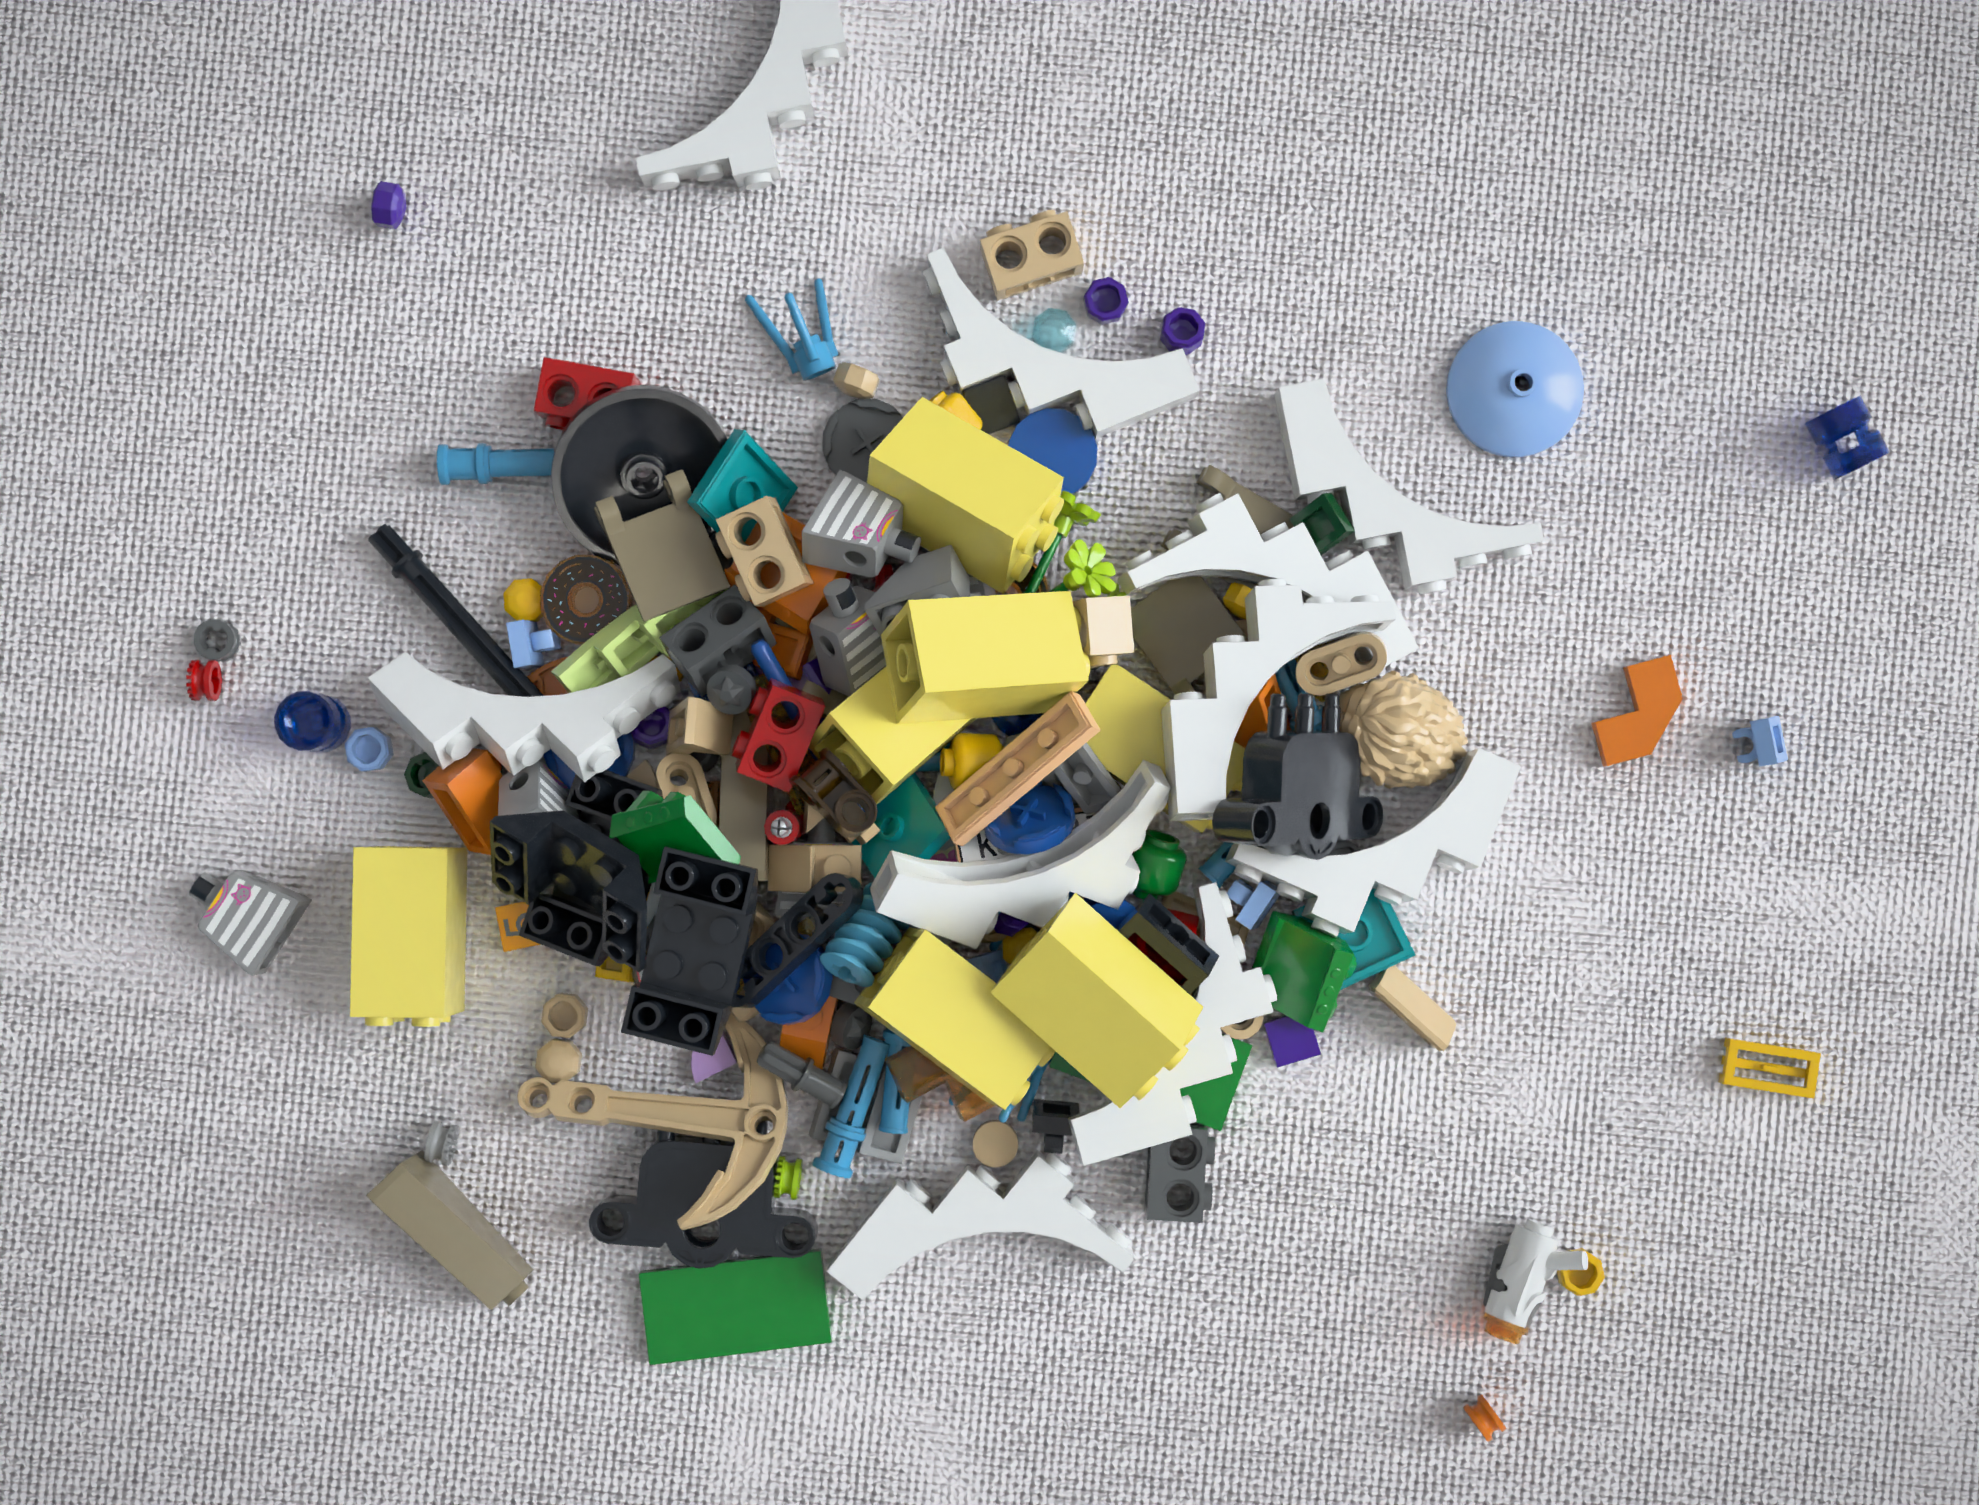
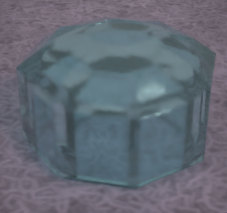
(1054, 330)

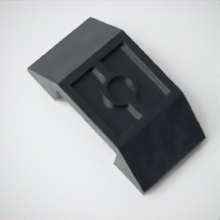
(560, 849)
(563, 919)
(694, 951)

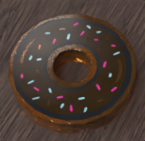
(563, 584)

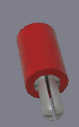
(783, 827)

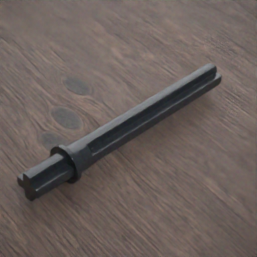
(450, 612)

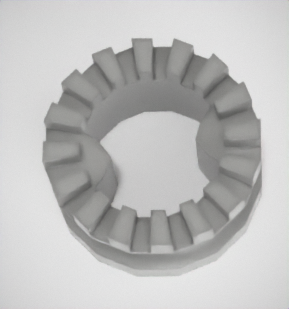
(440, 1143)

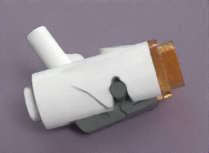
(1519, 1278)

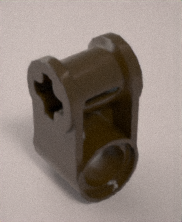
(834, 792)

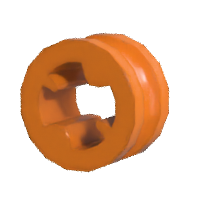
(1484, 1418)

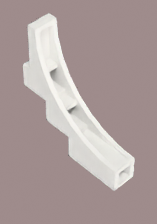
(777, 95)
(1109, 391)
(1425, 541)
(1231, 547)
(1279, 628)
(517, 729)
(1452, 829)
(965, 897)
(1226, 999)
(973, 1205)

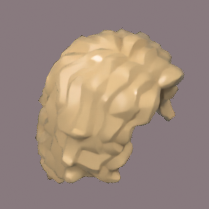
(1403, 730)

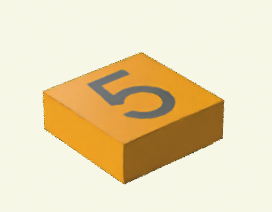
(510, 921)

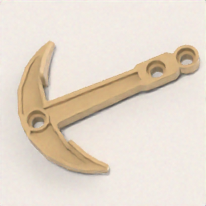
(695, 1116)

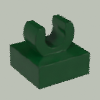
(1324, 522)

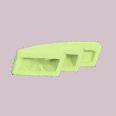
(620, 647)

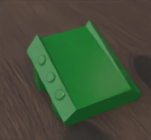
(669, 822)
(1304, 968)

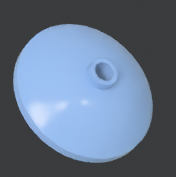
(1491, 407)

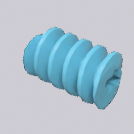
(862, 944)

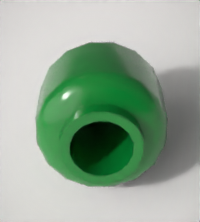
(1160, 864)

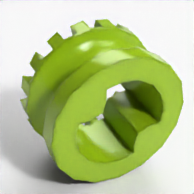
(788, 1178)

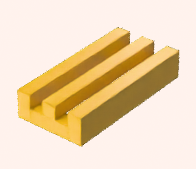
(1731, 1061)

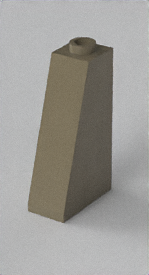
(746, 805)
(451, 1230)

